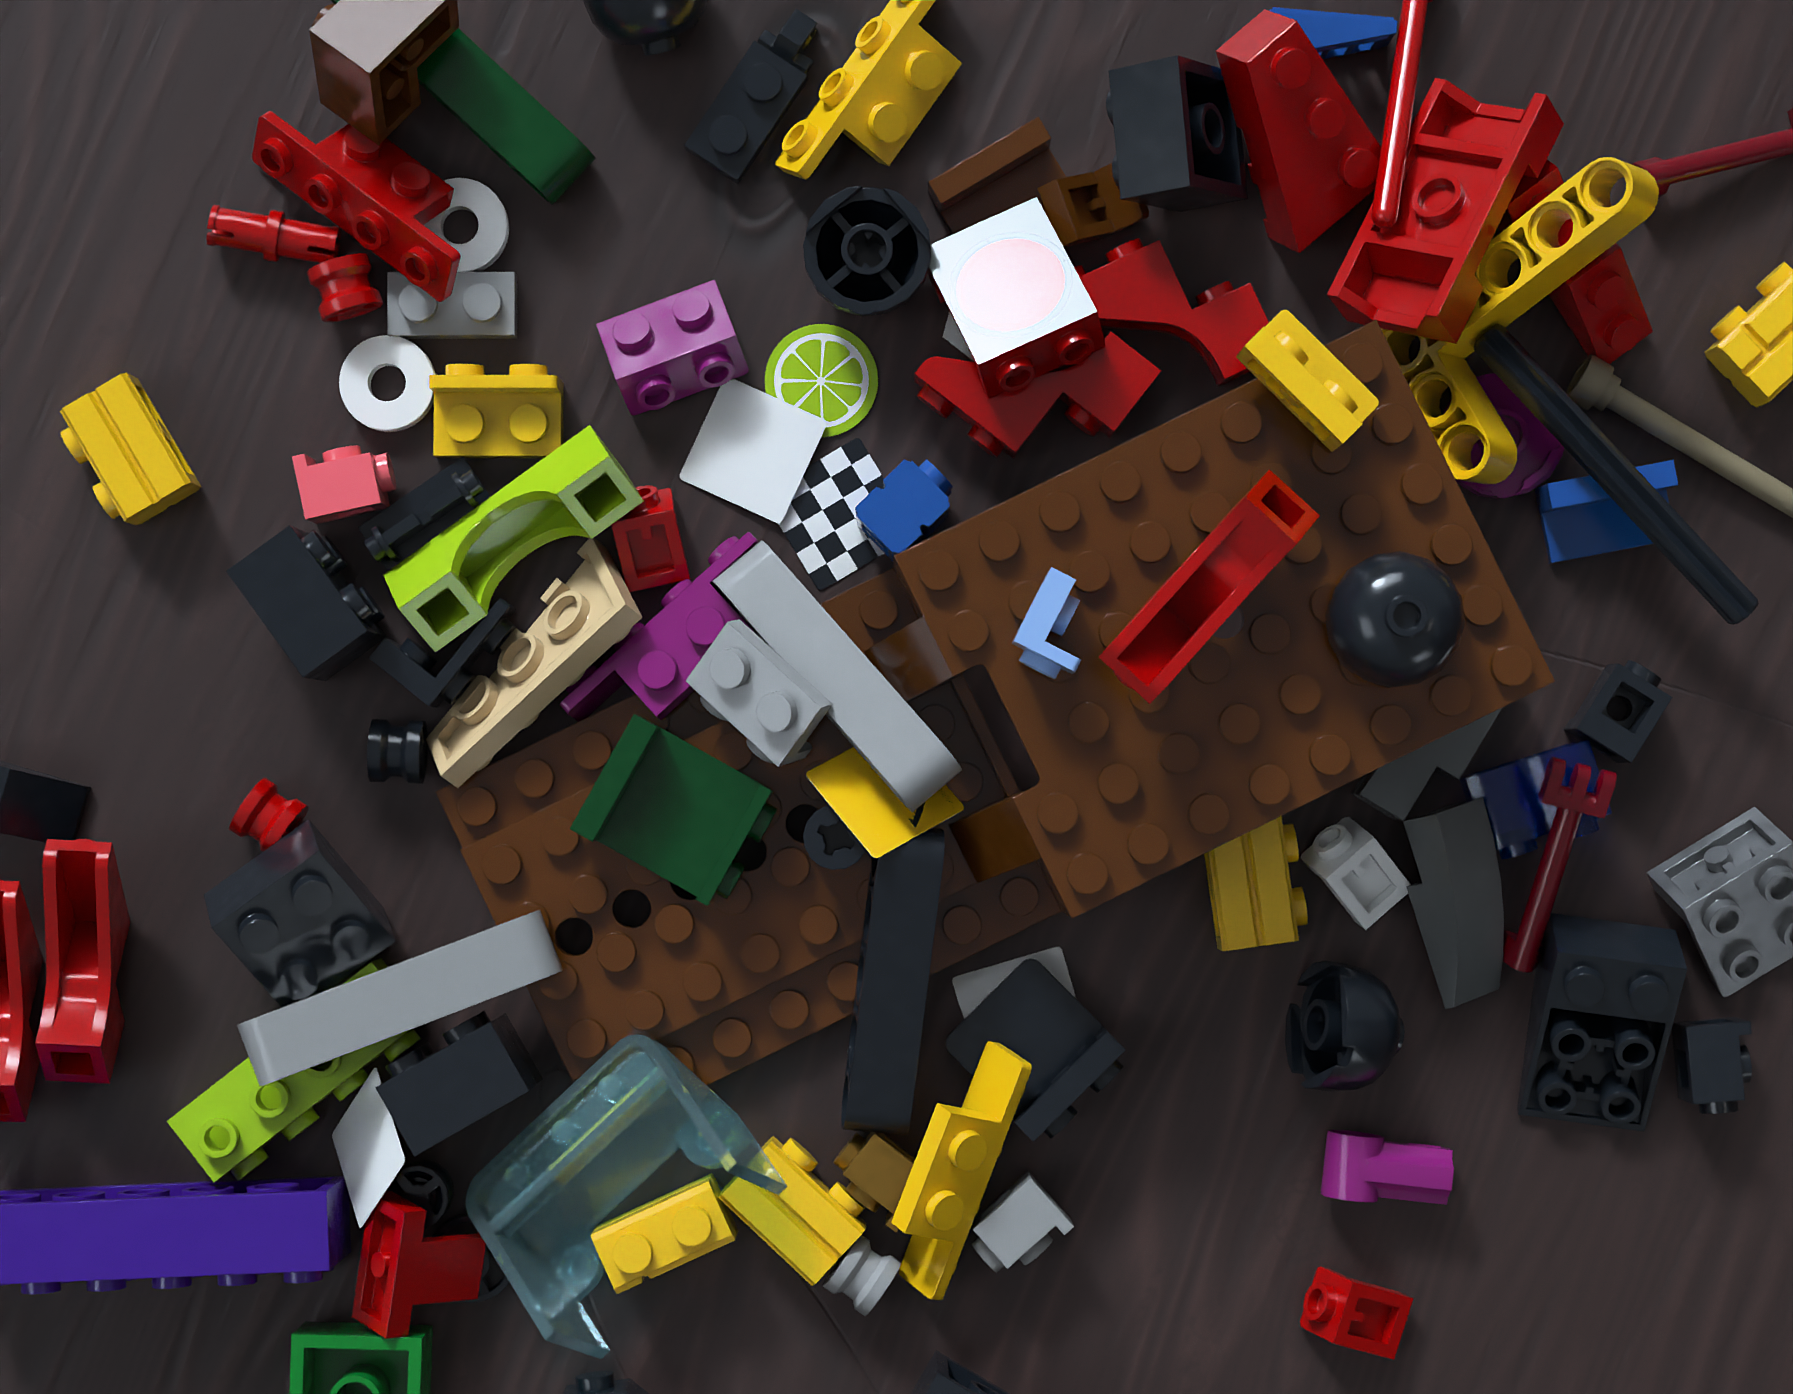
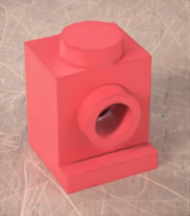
(344, 483)

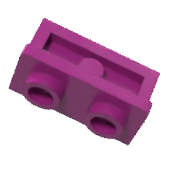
(672, 348)

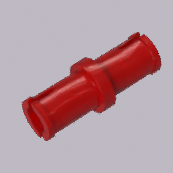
(272, 235)

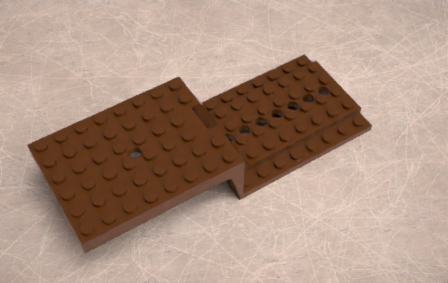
(1121, 781)

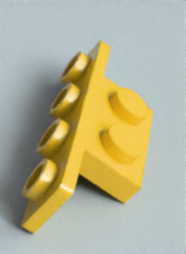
(876, 93)
(955, 1169)

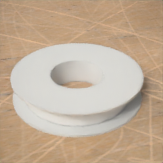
(492, 224)
(357, 376)

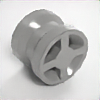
(862, 1275)

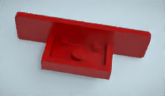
(369, 193)

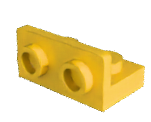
(1308, 379)
(497, 413)

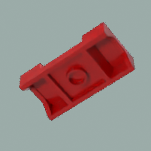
(1454, 192)

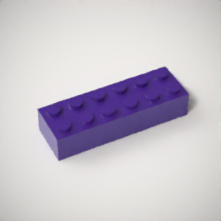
(173, 1233)

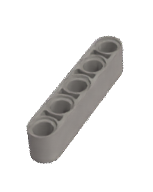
(863, 701)
(399, 998)

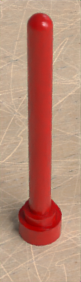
(1399, 113)

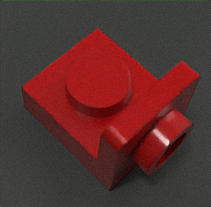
(651, 542)
(1355, 1313)

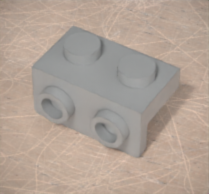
(758, 694)

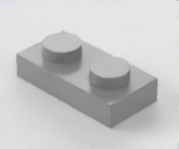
(479, 308)

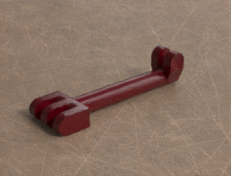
(1719, 158)
(1524, 948)

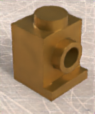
(876, 1171)

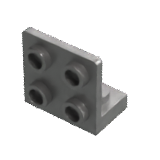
(1734, 898)

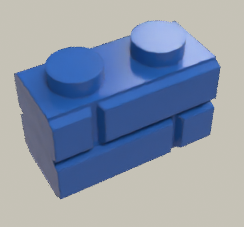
(906, 508)

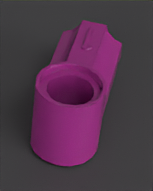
(1367, 1167)

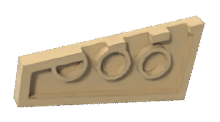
(536, 665)

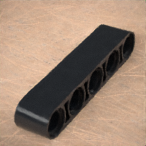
(892, 986)

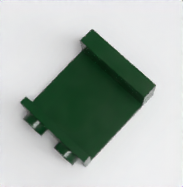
(675, 810)

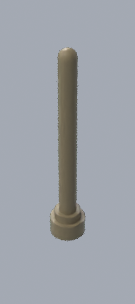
(1599, 388)

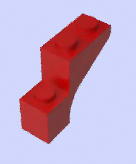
(1144, 294)
(1600, 298)
(1096, 390)
(1208, 586)
(84, 951)
(19, 977)

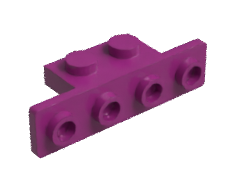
(665, 651)

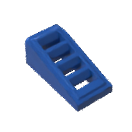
(1342, 33)

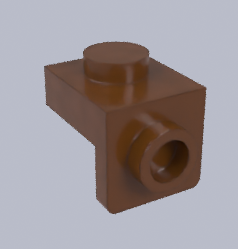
(1088, 207)

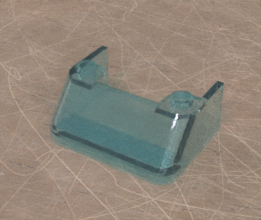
(583, 1161)

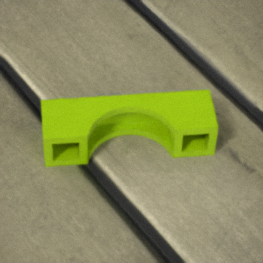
(454, 575)

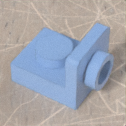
(1048, 612)

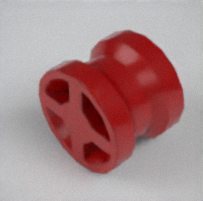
(345, 287)
(267, 815)

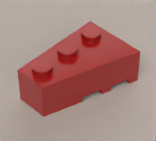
(1299, 129)

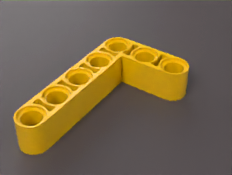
(1543, 269)

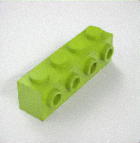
(239, 1117)

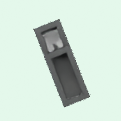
(1399, 783)
(1458, 899)

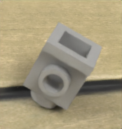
(1018, 1224)

